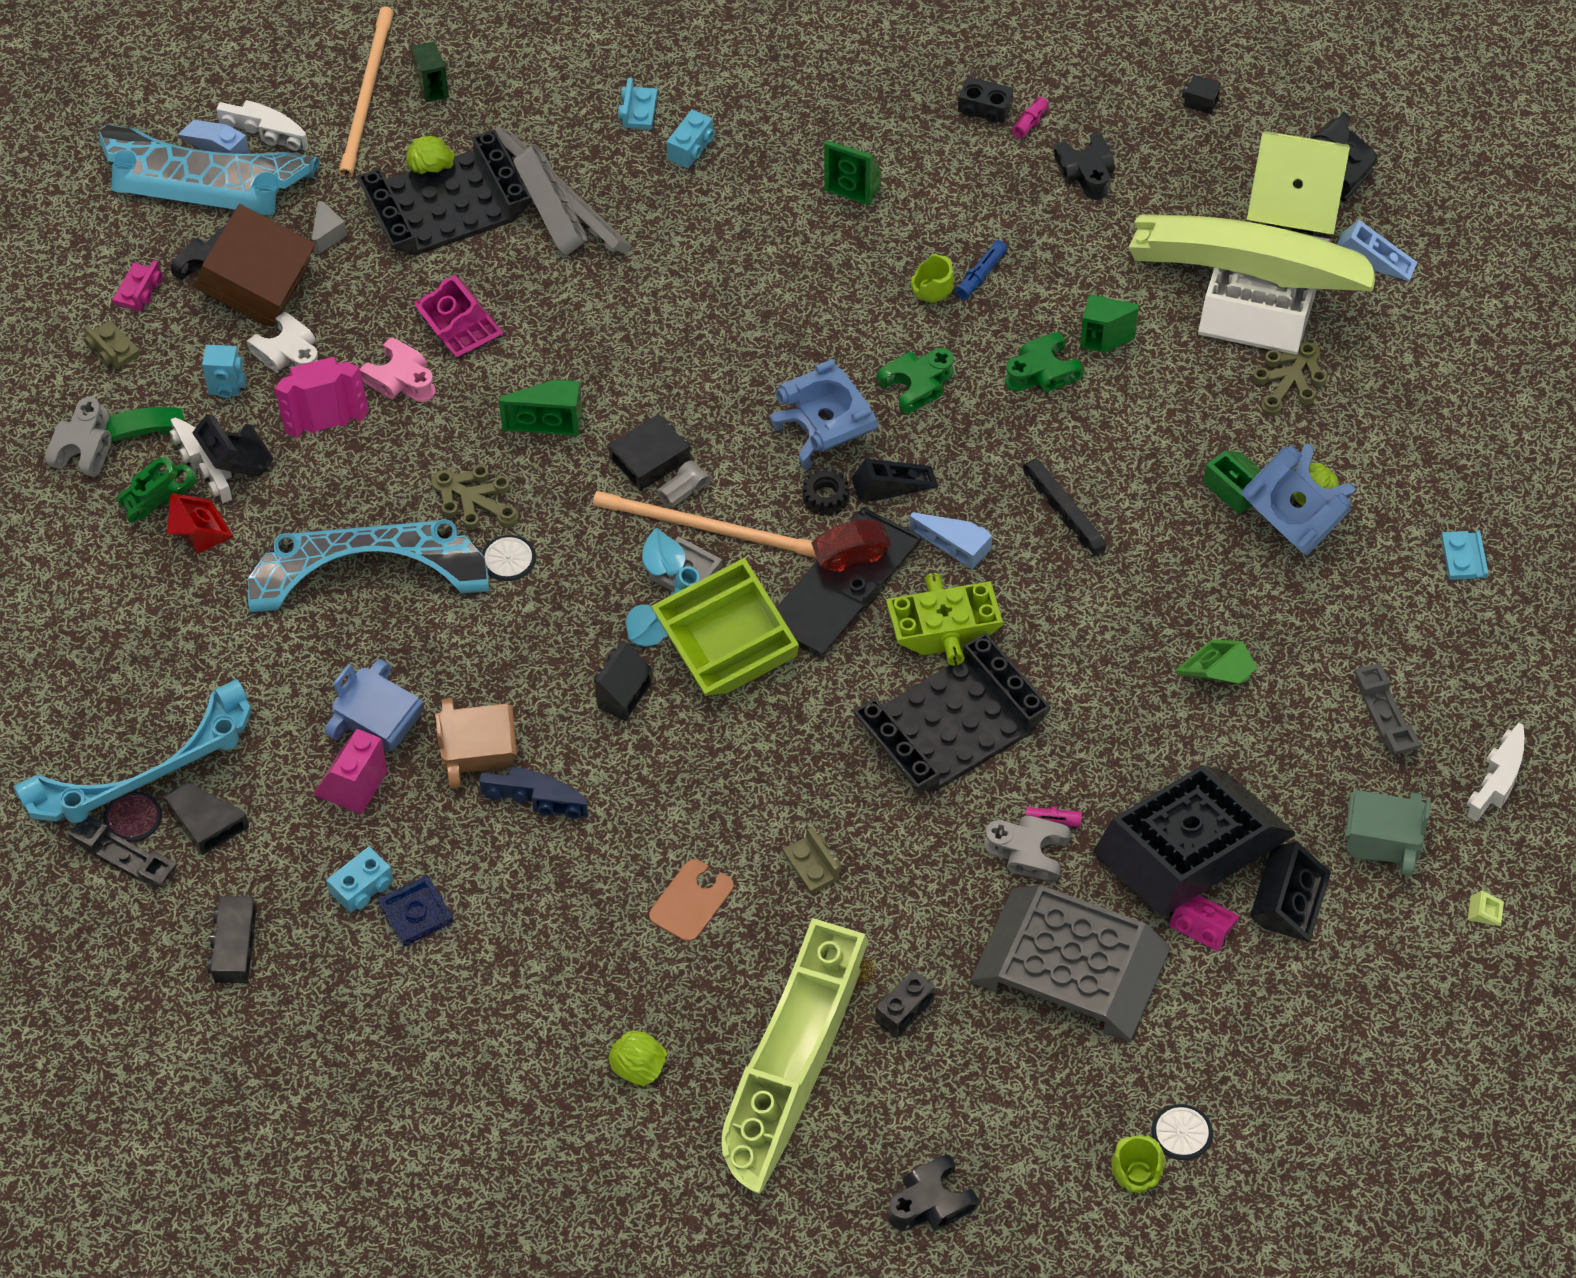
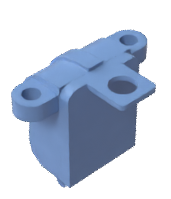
(373, 705)

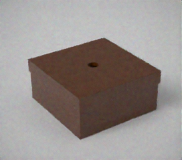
(255, 265)

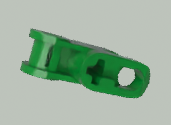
(1039, 366)
(921, 376)
(153, 488)

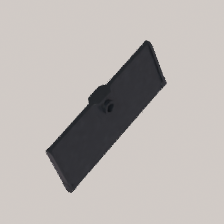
(829, 601)

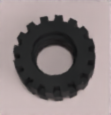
(825, 504)

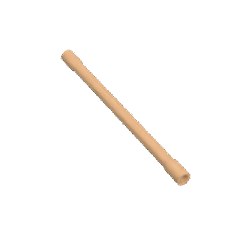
(382, 27)
(616, 503)

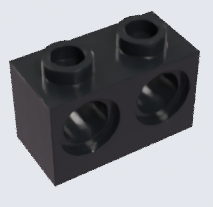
(985, 100)
(904, 1004)

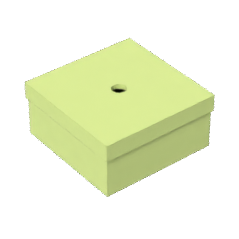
(1298, 182)

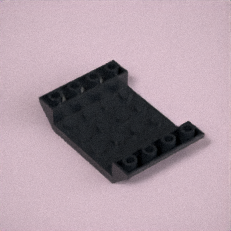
(450, 205)
(956, 717)

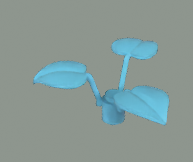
(659, 557)

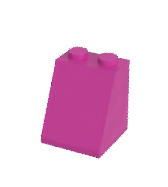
(354, 772)

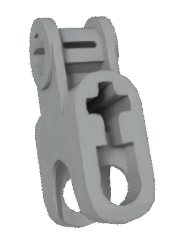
(82, 435)
(1024, 843)

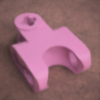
(402, 374)

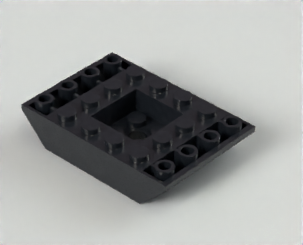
(1175, 863)

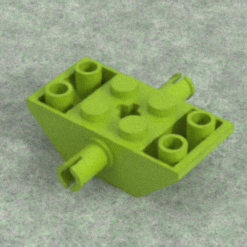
(944, 617)

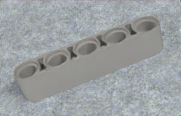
(550, 199)

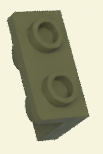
(110, 344)
(813, 861)

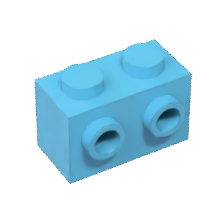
(690, 138)
(223, 370)
(360, 880)

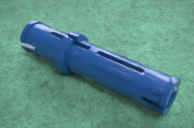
(975, 276)

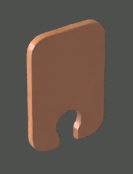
(687, 907)

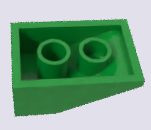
(850, 173)
(543, 408)

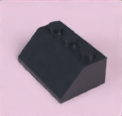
(1290, 892)

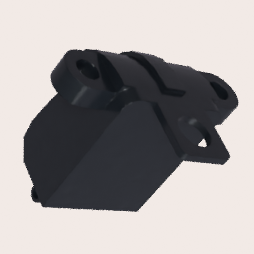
(1360, 157)

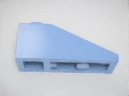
(215, 137)
(1380, 252)
(955, 537)

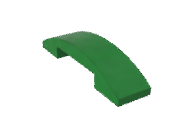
(142, 422)

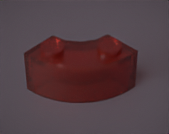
(851, 544)

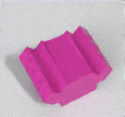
(458, 316)
(321, 396)

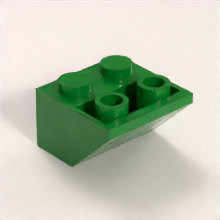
(1108, 323)
(1228, 476)

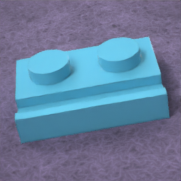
(1464, 555)

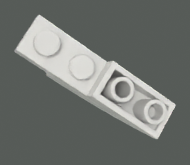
(271, 124)
(195, 455)
(1501, 775)

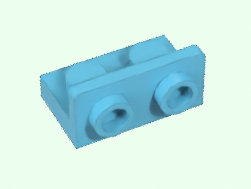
(638, 106)

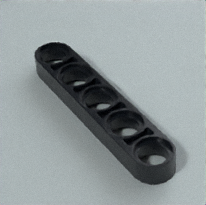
(1061, 502)

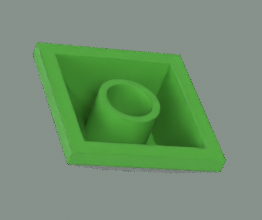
(1220, 662)

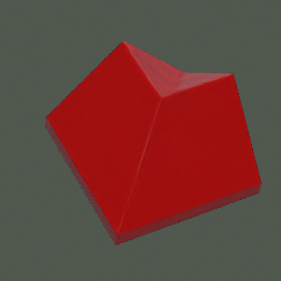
(197, 521)

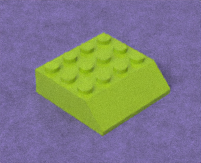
(726, 629)

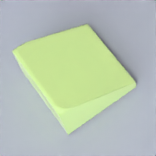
(1485, 909)

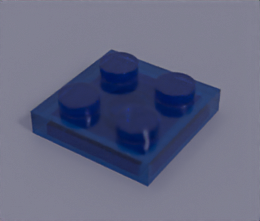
(415, 910)

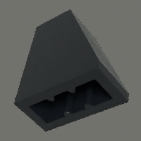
(205, 817)

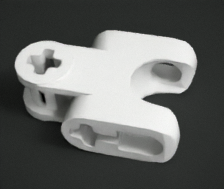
(288, 349)

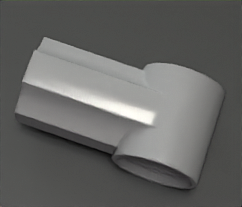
(689, 480)

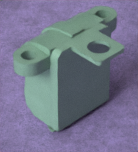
(1387, 828)

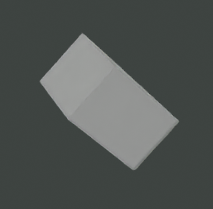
(327, 228)

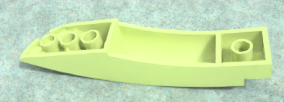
(1251, 249)
(791, 1052)

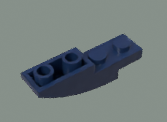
(544, 791)

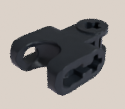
(1087, 166)
(193, 256)
(928, 1199)

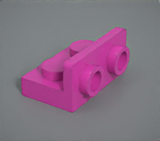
(138, 286)
(1204, 921)

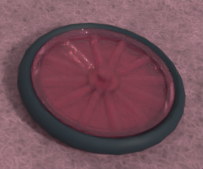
(133, 816)

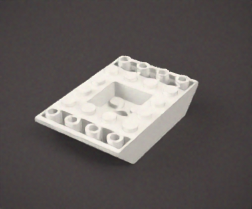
(1256, 311)

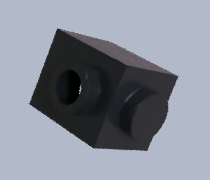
(1201, 94)

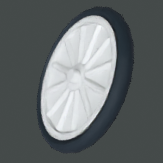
(508, 557)
(1182, 1132)

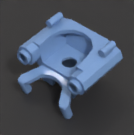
(826, 390)
(1272, 491)

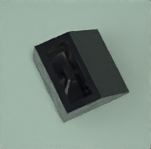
(622, 681)

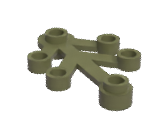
(1290, 375)
(473, 495)

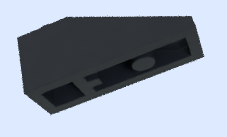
(891, 479)

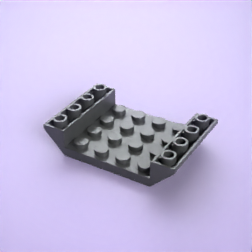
(1074, 956)

